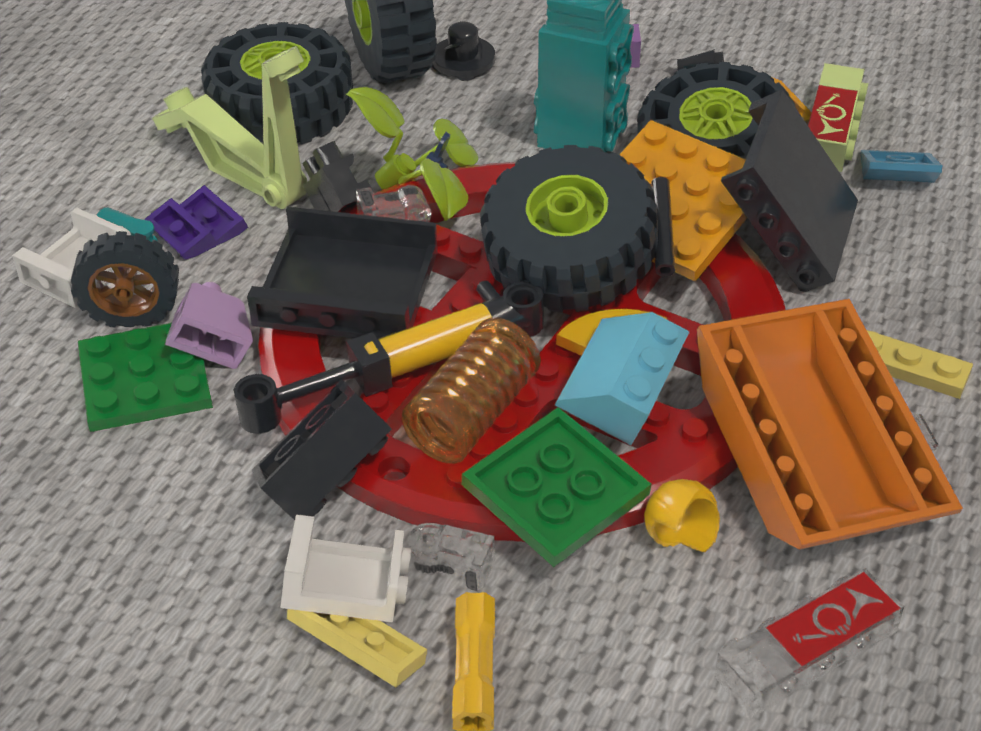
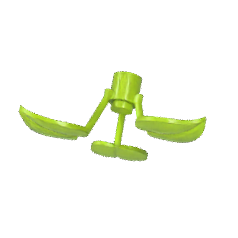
(401, 168)

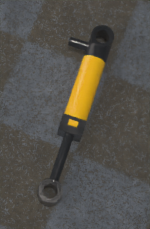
(377, 361)

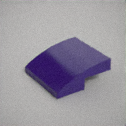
(196, 223)

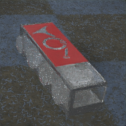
(807, 642)

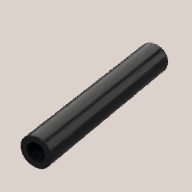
(665, 248)

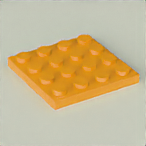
(700, 204)

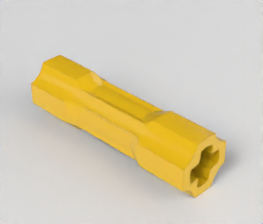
(474, 663)

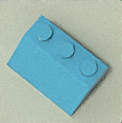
(622, 373)

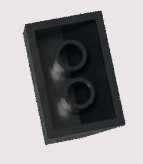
(321, 452)

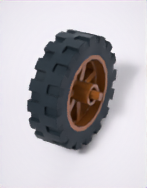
(116, 301)

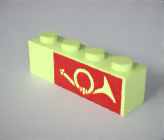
(838, 111)

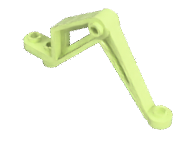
(233, 151)

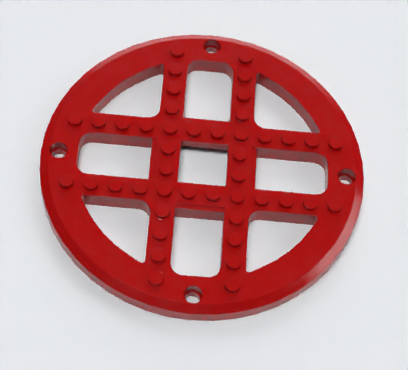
(425, 490)

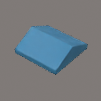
(900, 166)

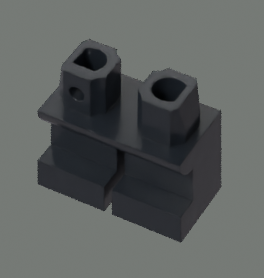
(331, 180)

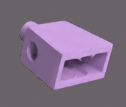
(211, 325)

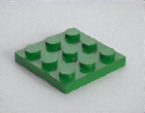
(139, 378)
(556, 486)

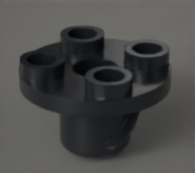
(464, 53)

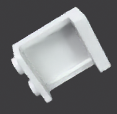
(54, 267)
(344, 576)

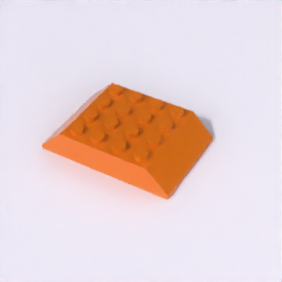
(819, 426)

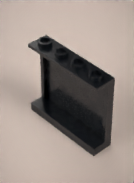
(793, 194)
(346, 275)

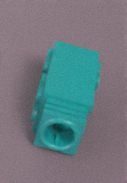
(583, 74)

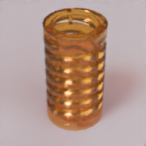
(471, 390)

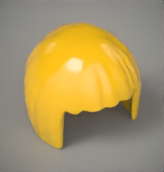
(683, 514)

